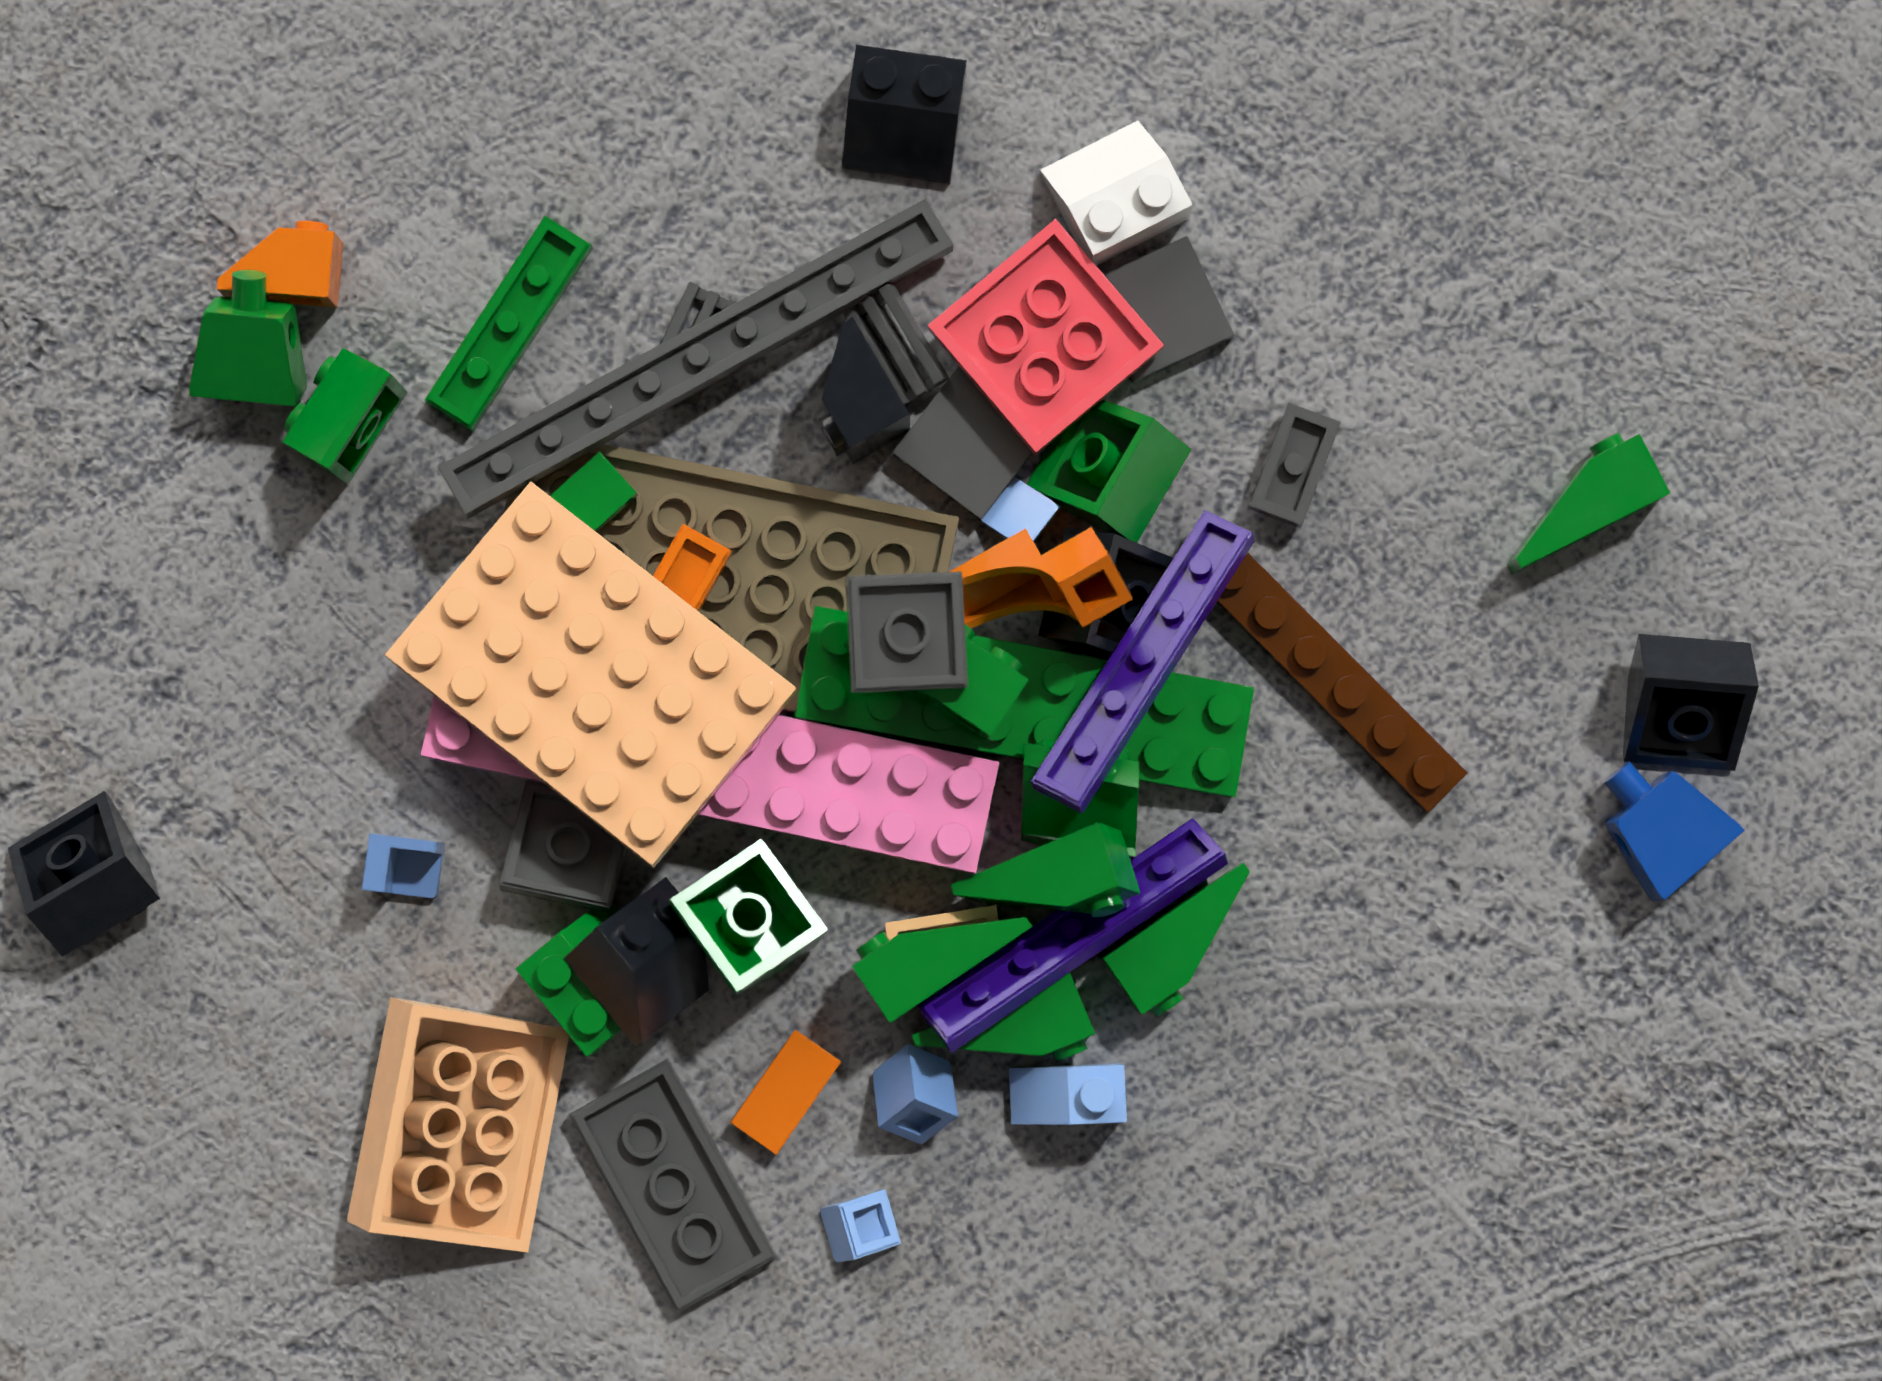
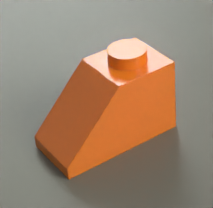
(299, 265)

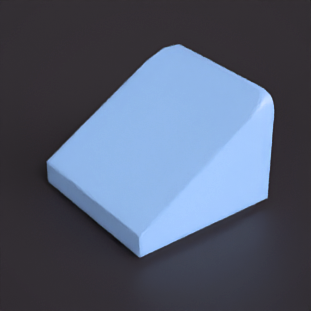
(1020, 509)
(860, 1226)

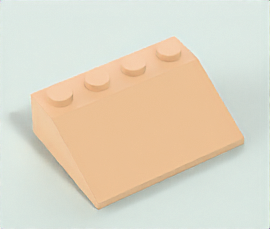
(458, 1126)

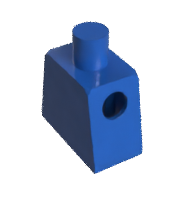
(1666, 829)

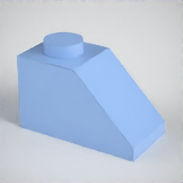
(1068, 1094)

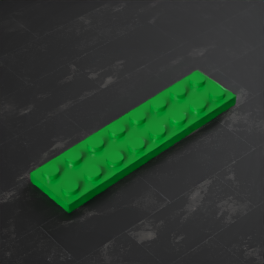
(1184, 741)

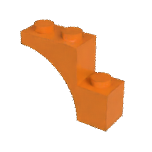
(1016, 578)

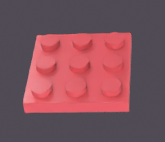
(1045, 337)

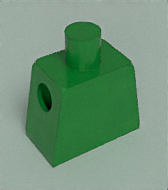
(249, 347)

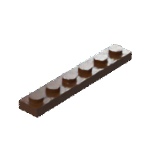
(1339, 685)

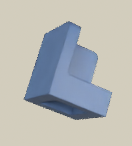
(403, 866)
(914, 1094)

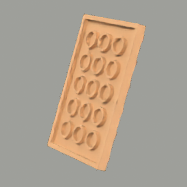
(591, 674)

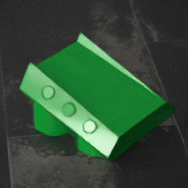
(1112, 804)

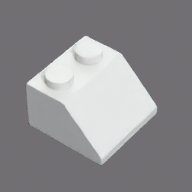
(1117, 192)

